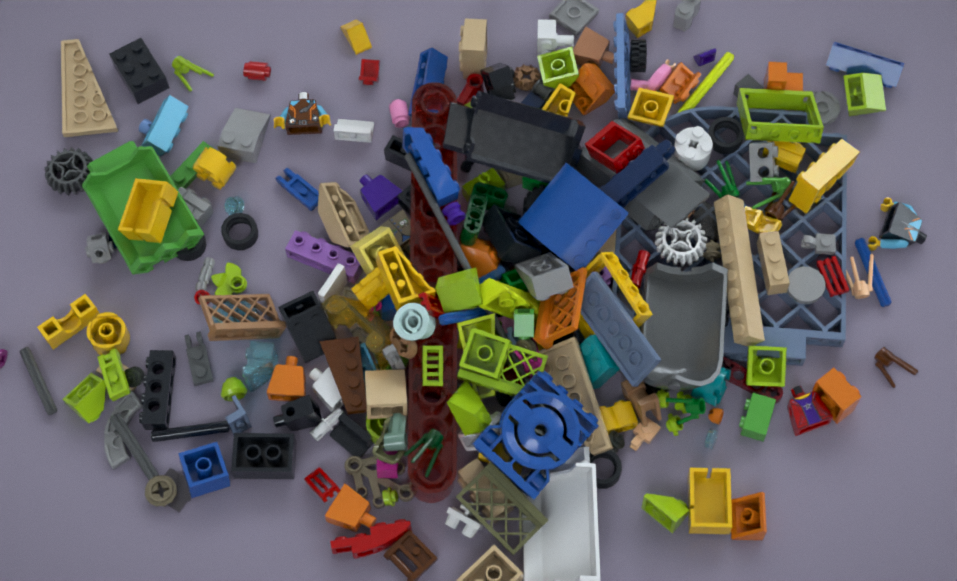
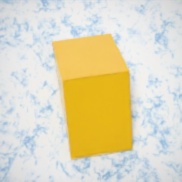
(356, 36)

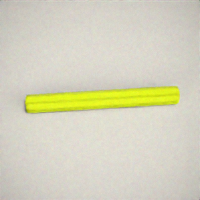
(708, 82)

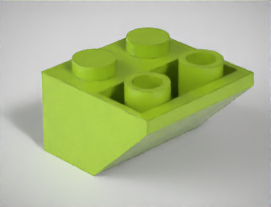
(864, 93)

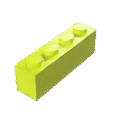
(504, 299)
(485, 324)

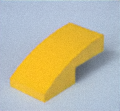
(759, 222)

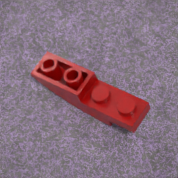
(381, 538)

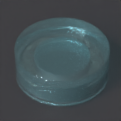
(711, 438)

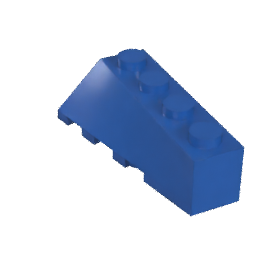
(430, 164)

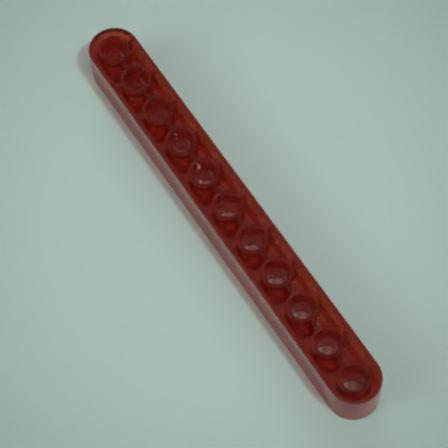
(427, 232)

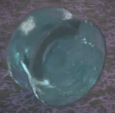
(234, 205)

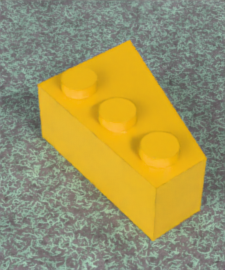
(401, 278)

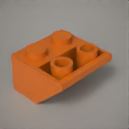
(591, 88)

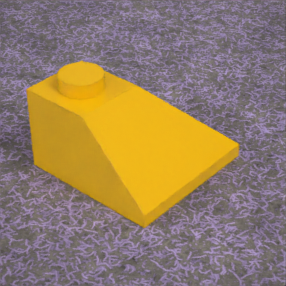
(651, 107)

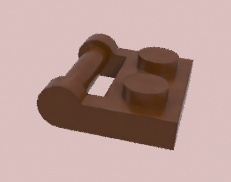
(415, 551)

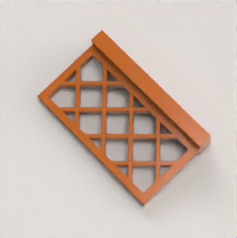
(548, 312)

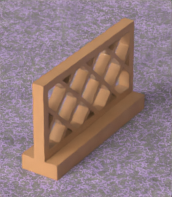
(244, 329)

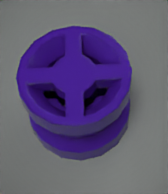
(453, 213)

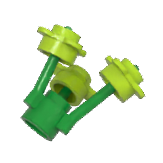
(685, 404)

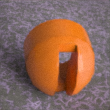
(716, 415)

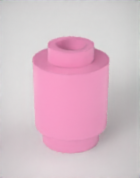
(399, 113)

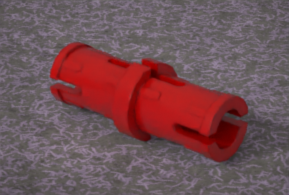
(639, 268)

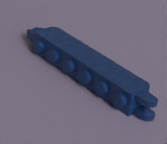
(639, 173)

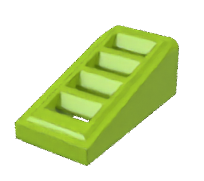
(432, 349)

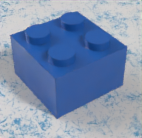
(204, 469)

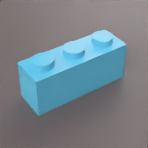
(166, 125)

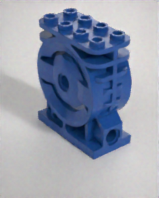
(537, 391)

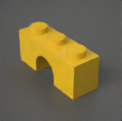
(60, 330)

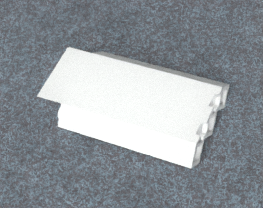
(569, 541)

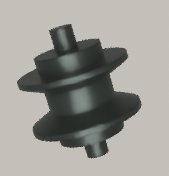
(134, 376)
(616, 440)

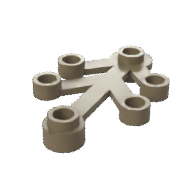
(374, 480)

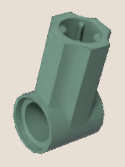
(396, 437)

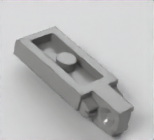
(393, 358)

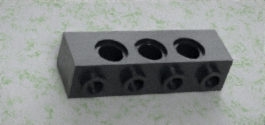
(160, 418)

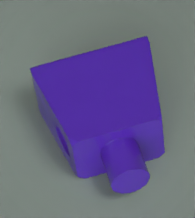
(379, 194)

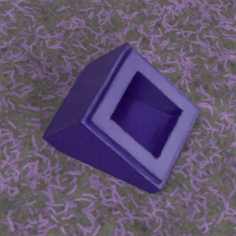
(705, 57)

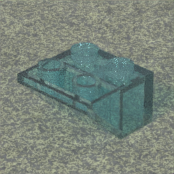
(260, 364)

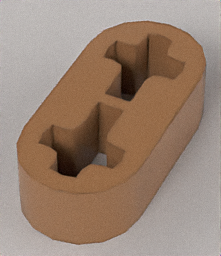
(400, 345)

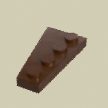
(346, 367)

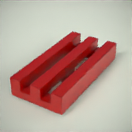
(820, 264)
(431, 304)
(328, 492)

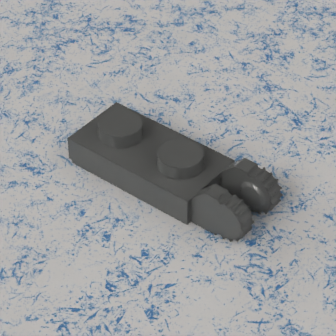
(198, 361)

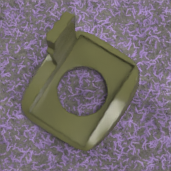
(378, 451)

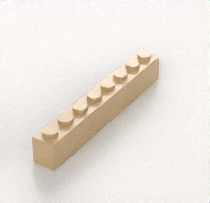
(741, 280)

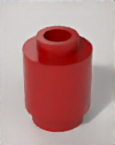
(257, 70)

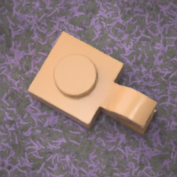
(644, 434)

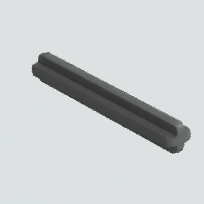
(38, 381)
(134, 446)

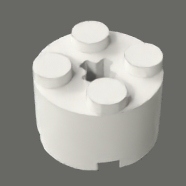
(693, 147)

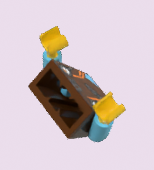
(303, 116)

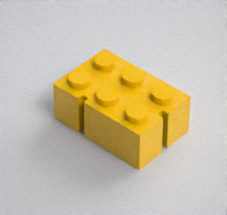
(148, 210)
(709, 501)

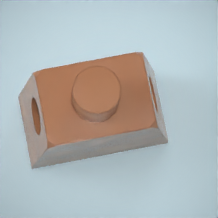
(592, 49)

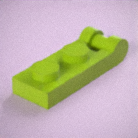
(114, 375)

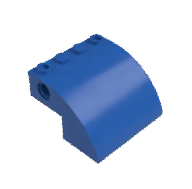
(573, 217)

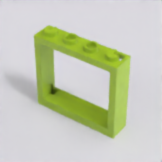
(780, 100)

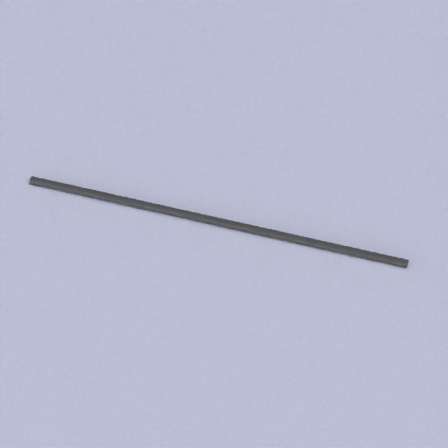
(458, 251)

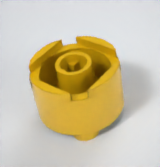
(214, 167)
(108, 332)

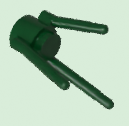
(430, 441)

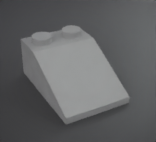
(243, 135)
(545, 276)

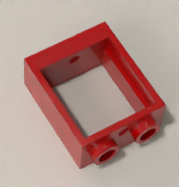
(613, 133)

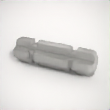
(205, 274)

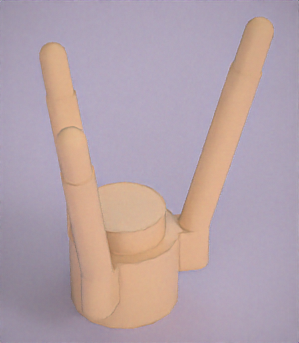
(860, 288)

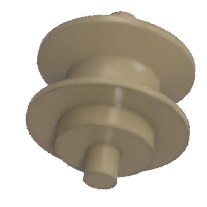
(712, 251)
(527, 344)

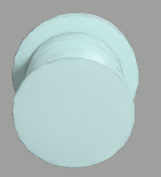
(413, 322)

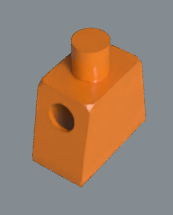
(287, 381)
(350, 510)

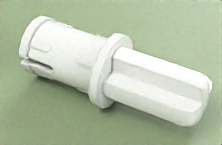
(326, 424)

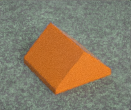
(749, 517)

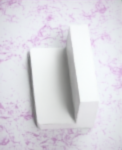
(354, 130)

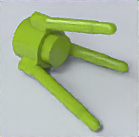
(183, 66)

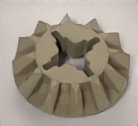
(153, 486)

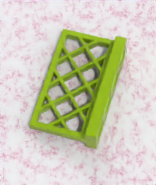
(503, 385)

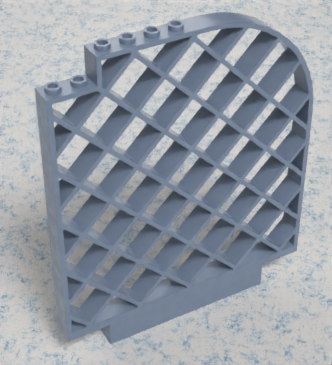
(774, 333)

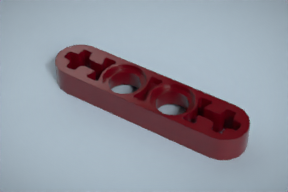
(742, 383)

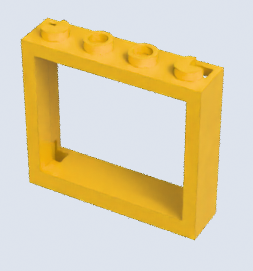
(622, 279)

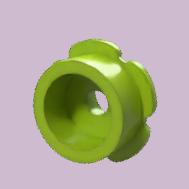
(390, 497)

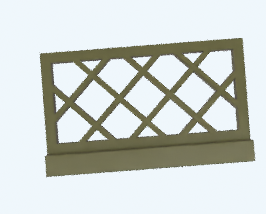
(514, 495)

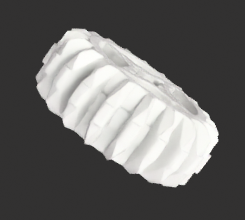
(680, 247)

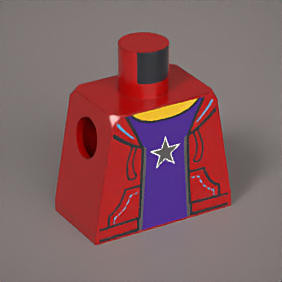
(807, 411)

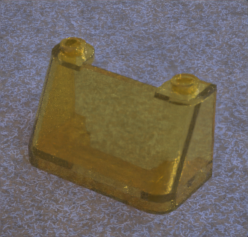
(348, 311)

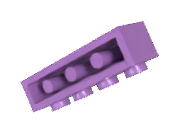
(322, 255)

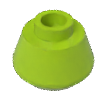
(232, 387)

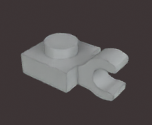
(822, 243)

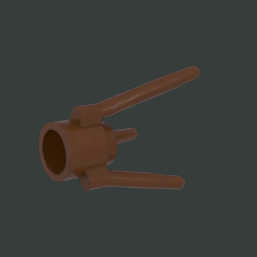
(776, 209)
(886, 358)

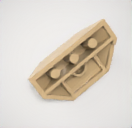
(340, 215)

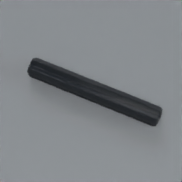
(189, 431)

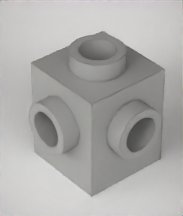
(99, 248)

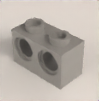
(758, 161)

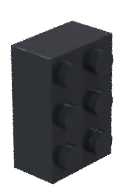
(139, 70)
(508, 236)
(264, 456)

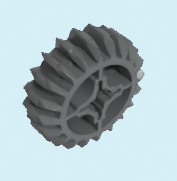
(67, 165)

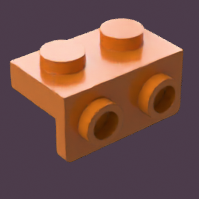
(680, 83)

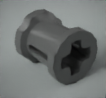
(543, 91)

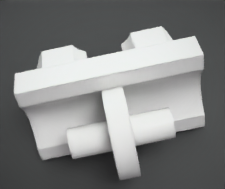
(456, 515)

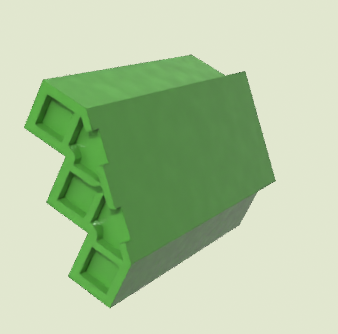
(109, 190)

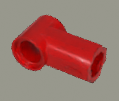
(469, 90)

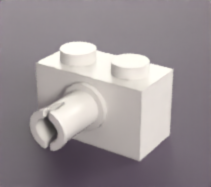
(548, 38)

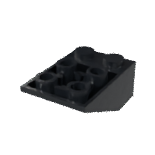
(307, 325)

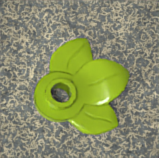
(227, 281)

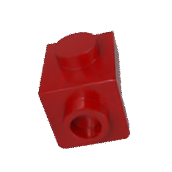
(369, 71)

